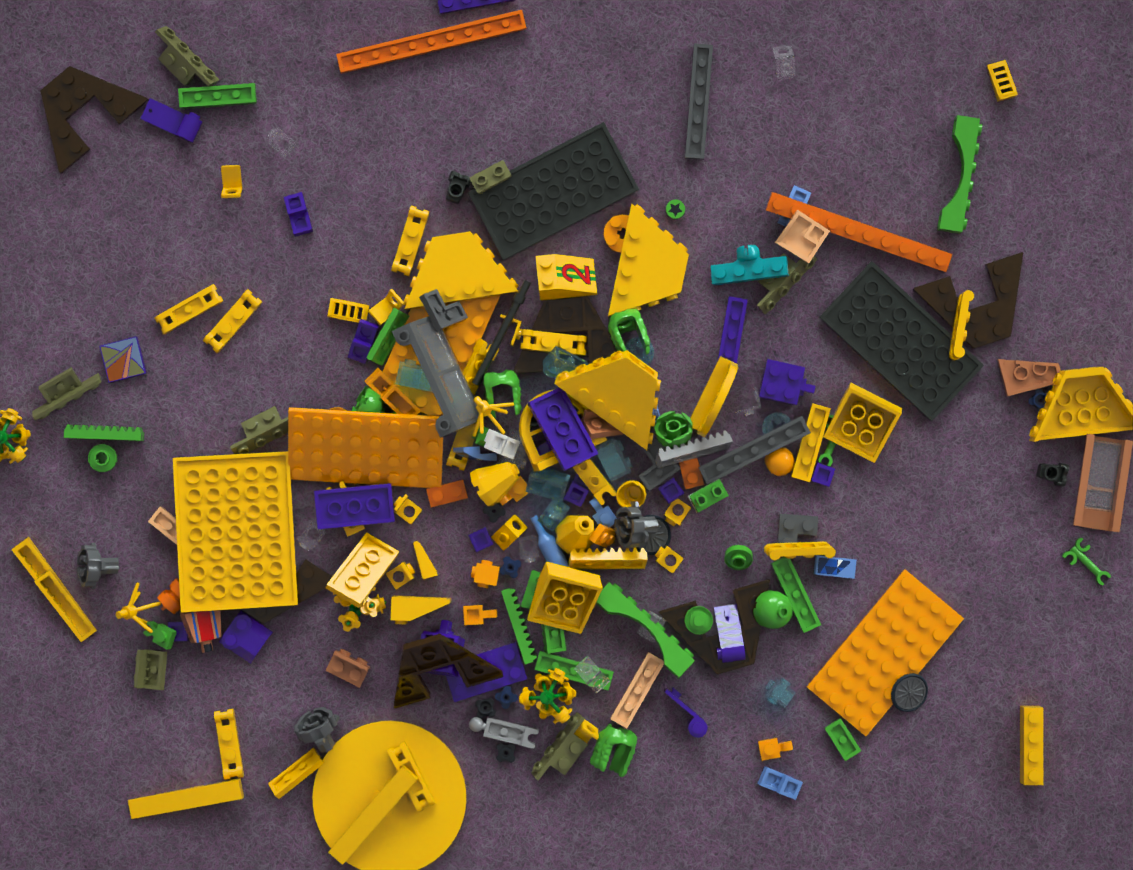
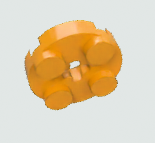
(611, 237)

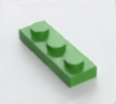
(385, 339)

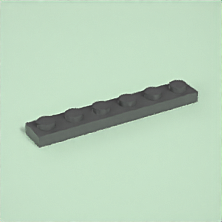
(698, 101)
(754, 450)

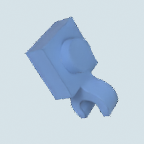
(603, 515)

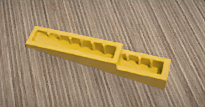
(53, 589)
(186, 798)
(373, 814)

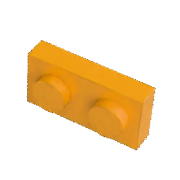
(603, 536)

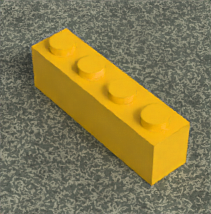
(1031, 745)

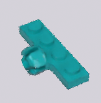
(749, 267)

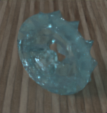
(636, 341)
(777, 418)

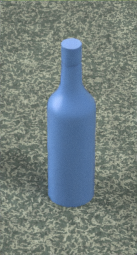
(548, 546)

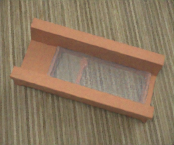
(1103, 483)

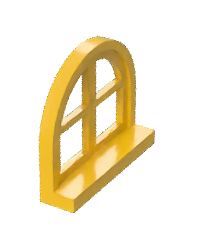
(713, 395)
(547, 459)

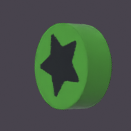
(675, 209)

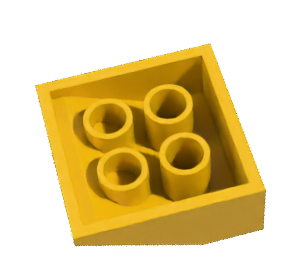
(863, 422)
(564, 597)

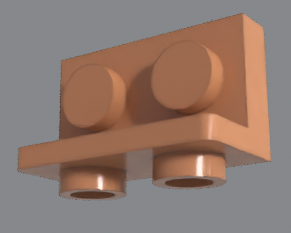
(597, 427)
(348, 668)

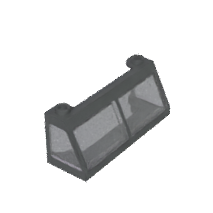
(442, 374)

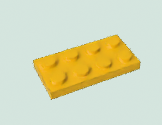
(362, 570)

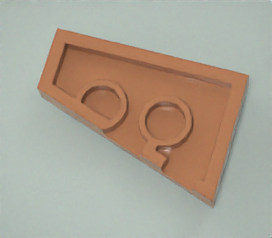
(1026, 375)

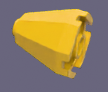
(494, 481)
(574, 533)

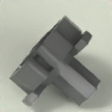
(634, 528)
(94, 565)
(317, 728)

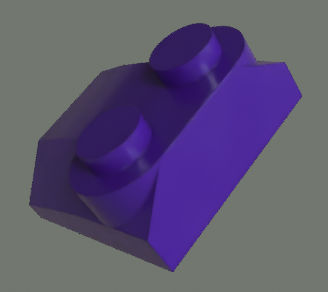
(245, 636)

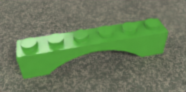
(965, 135)
(615, 603)

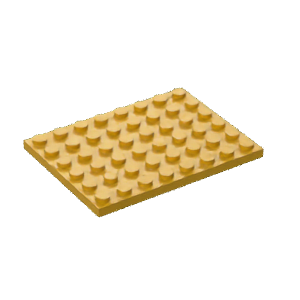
(234, 531)

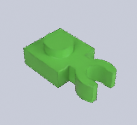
(163, 635)

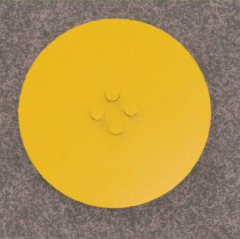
(358, 772)

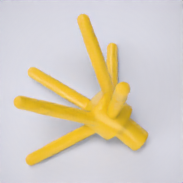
(485, 409)
(130, 611)

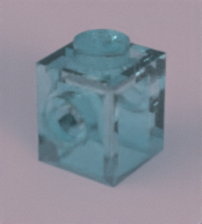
(553, 514)
(779, 692)

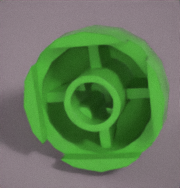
(369, 401)
(673, 429)
(773, 609)

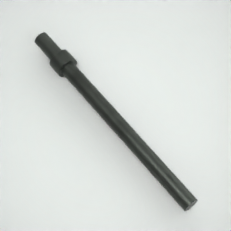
(519, 299)

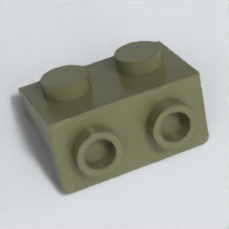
(490, 177)
(150, 669)

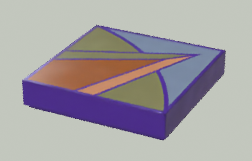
(123, 359)

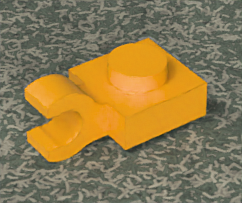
(516, 492)
(475, 614)
(771, 748)

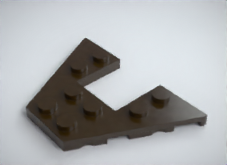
(70, 93)
(567, 315)
(986, 322)
(309, 582)
(706, 646)
(432, 654)

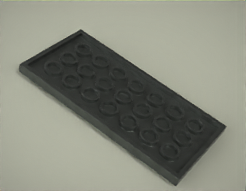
(555, 191)
(900, 341)

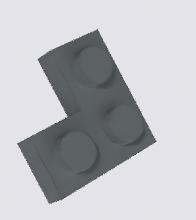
(440, 314)
(655, 476)
(792, 525)

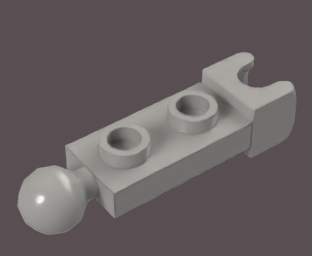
(504, 731)

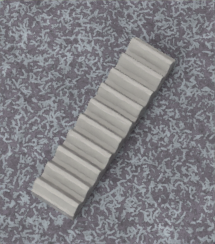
(693, 450)

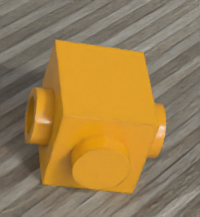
(485, 574)

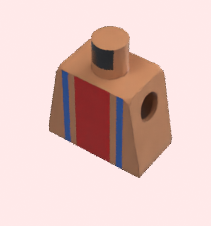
(202, 627)

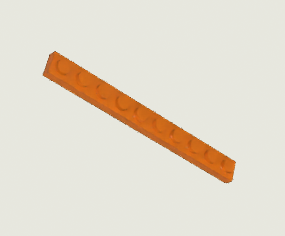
(431, 41)
(862, 232)

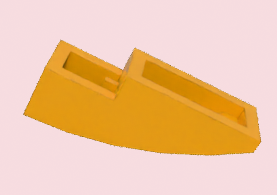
(391, 394)

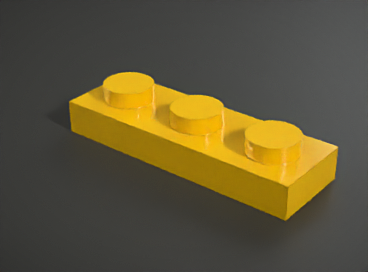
(296, 773)

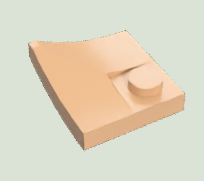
(802, 236)

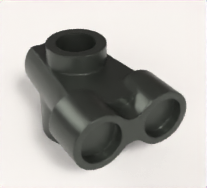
(457, 183)
(1056, 473)

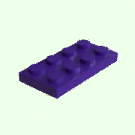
(563, 428)
(354, 506)
(505, 658)

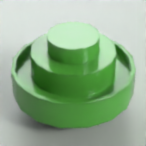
(102, 458)
(738, 557)
(698, 620)

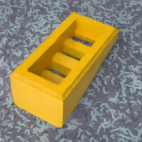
(997, 90)
(332, 305)
(426, 567)

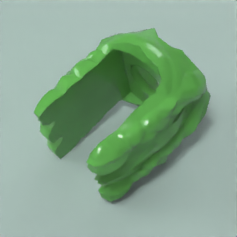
(633, 322)
(508, 378)
(624, 752)

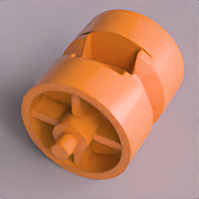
(171, 598)

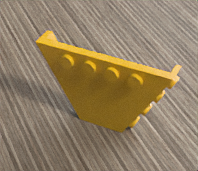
(649, 265)
(459, 271)
(618, 391)
(1083, 404)

